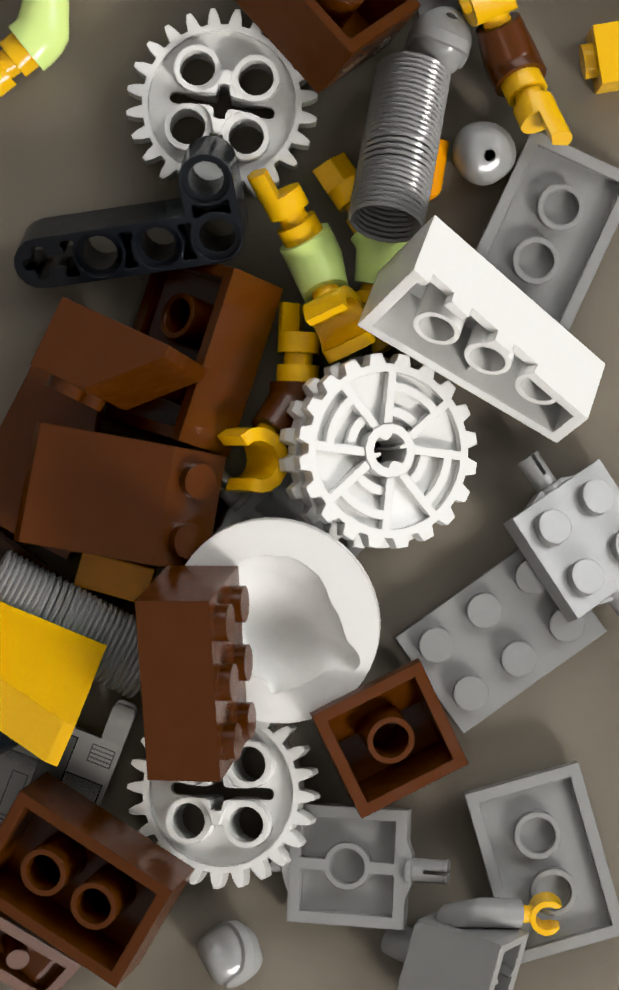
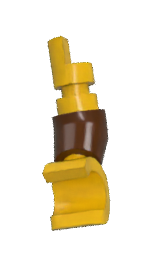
(515, 67)
(262, 439)

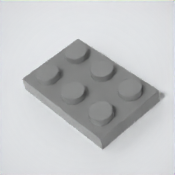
(553, 224)
(494, 640)
(543, 838)

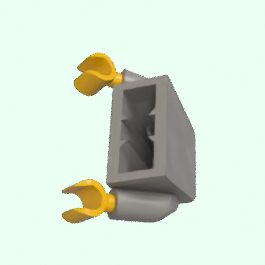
(468, 943)

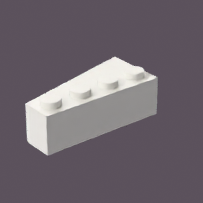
(481, 332)

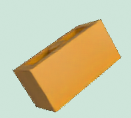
(113, 576)

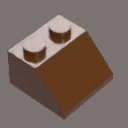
(108, 361)
(388, 738)

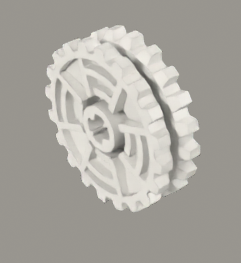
(336, 461)

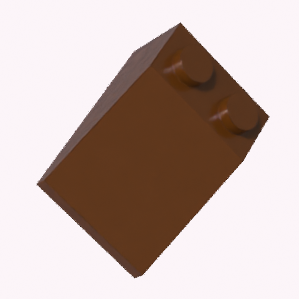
(117, 496)

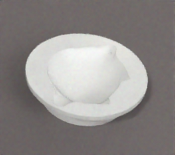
(308, 615)

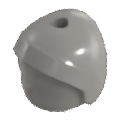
(442, 35)
(470, 148)
(230, 953)

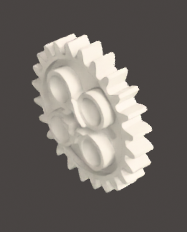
(232, 53)
(222, 843)

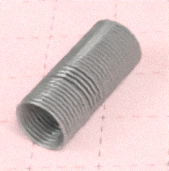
(399, 147)
(29, 589)

